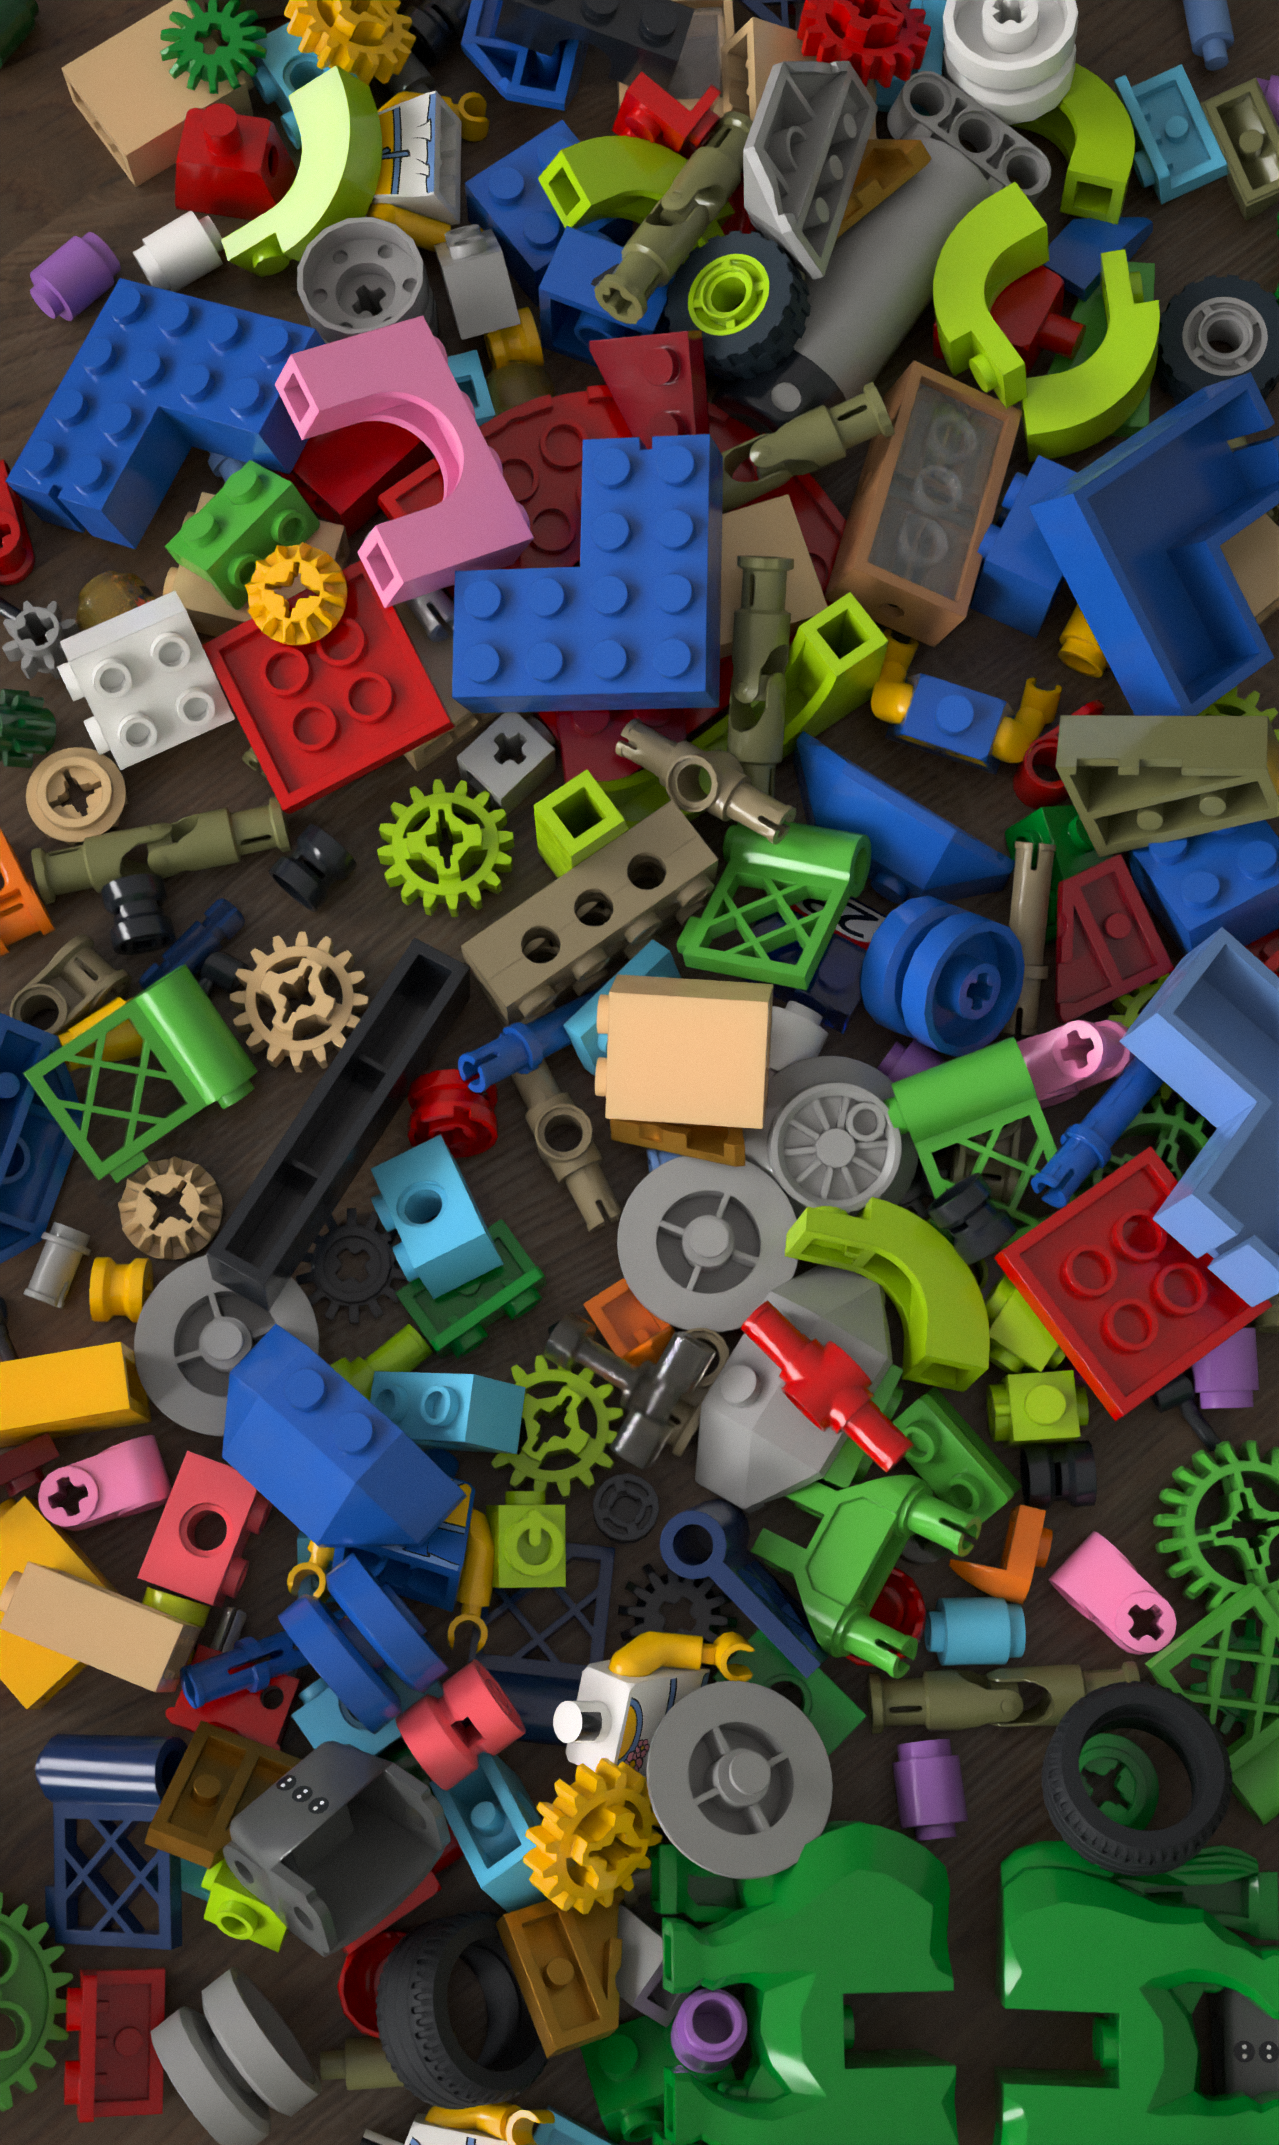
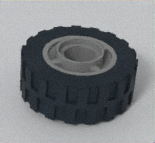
(1221, 311)

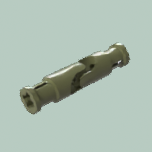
(676, 221)
(804, 445)
(759, 668)
(189, 844)
(968, 1700)

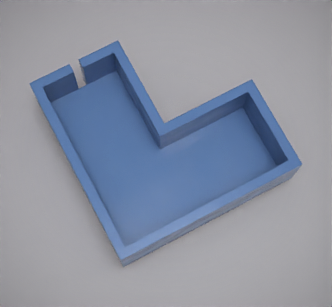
(1217, 1046)

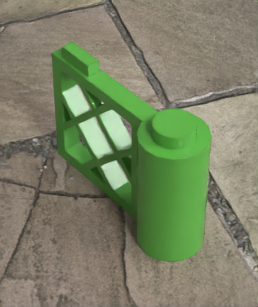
(804, 865)
(189, 1045)
(966, 1100)
(1256, 1753)

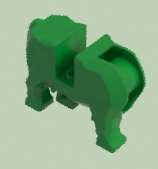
(845, 1919)
(1143, 1959)

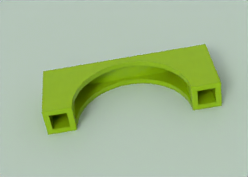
(826, 676)

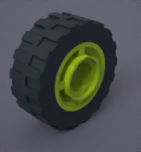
(733, 272)

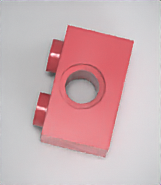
(175, 1557)

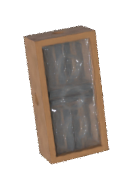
(925, 505)

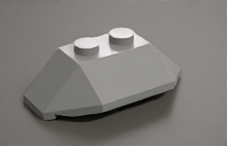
(806, 157)
(750, 1433)

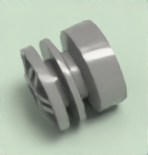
(361, 271)

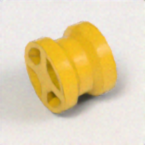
(515, 342)
(119, 1288)

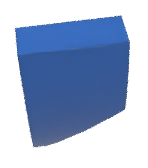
(1078, 249)

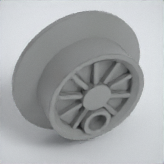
(832, 1136)
(705, 1242)
(198, 1333)
(739, 1779)

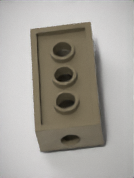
(603, 890)

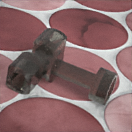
(648, 1390)

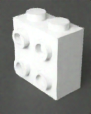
(144, 681)

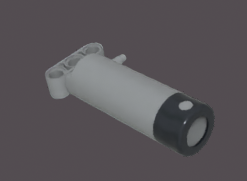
(888, 259)

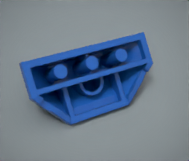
(519, 71)
(910, 845)
(31, 1141)
(329, 1452)

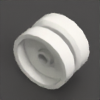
(1011, 54)

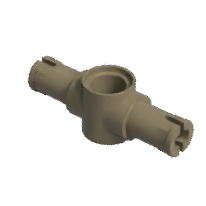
(731, 789)
(577, 1167)

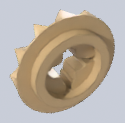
(49, 789)
(174, 1237)

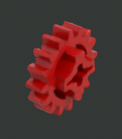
(872, 35)

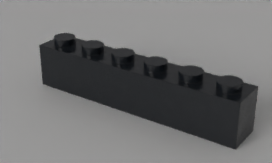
(339, 1125)

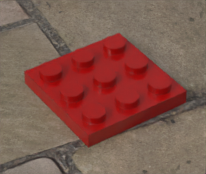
(333, 704)
(1121, 1289)

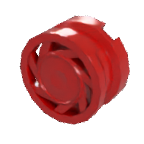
(450, 1108)

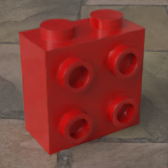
(352, 466)

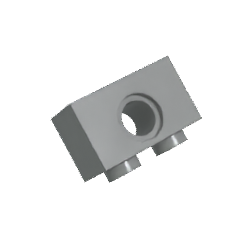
(476, 281)

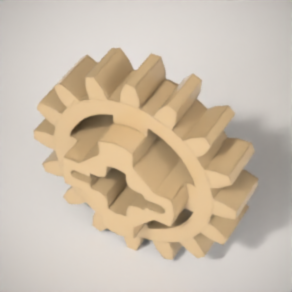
(277, 989)

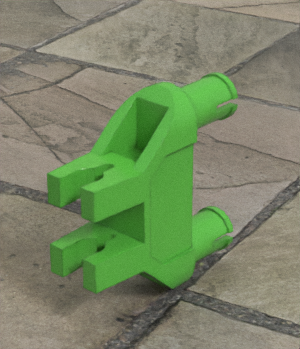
(854, 1555)

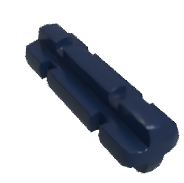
(197, 942)

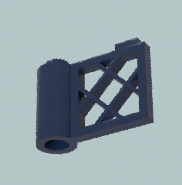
(713, 1543)
(542, 1685)
(105, 1782)

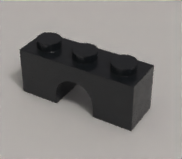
(630, 32)

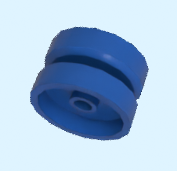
(942, 975)
(356, 1649)

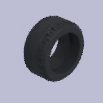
(1177, 1724)
(417, 2024)

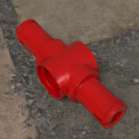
(827, 1386)

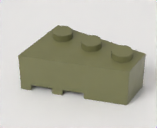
(1167, 775)

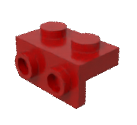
(659, 118)
(116, 2056)

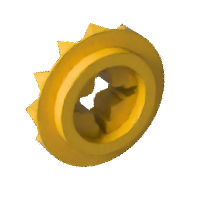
(313, 615)

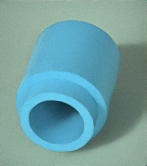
(975, 1631)

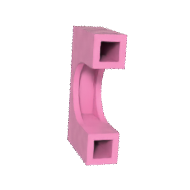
(405, 380)

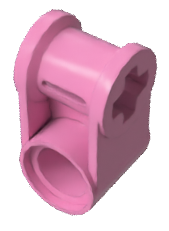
(1074, 1058)
(118, 1483)
(1106, 1587)

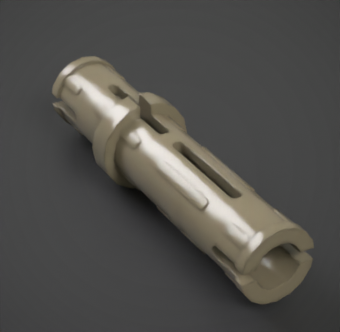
(1029, 925)

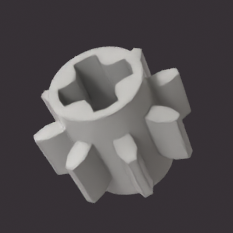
(31, 625)

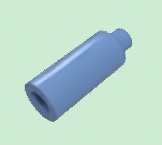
(1209, 31)

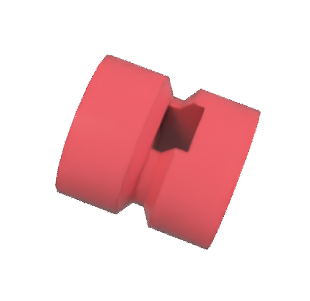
(439, 1738)

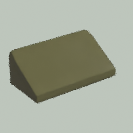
(1249, 145)

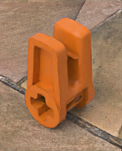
(20, 904)

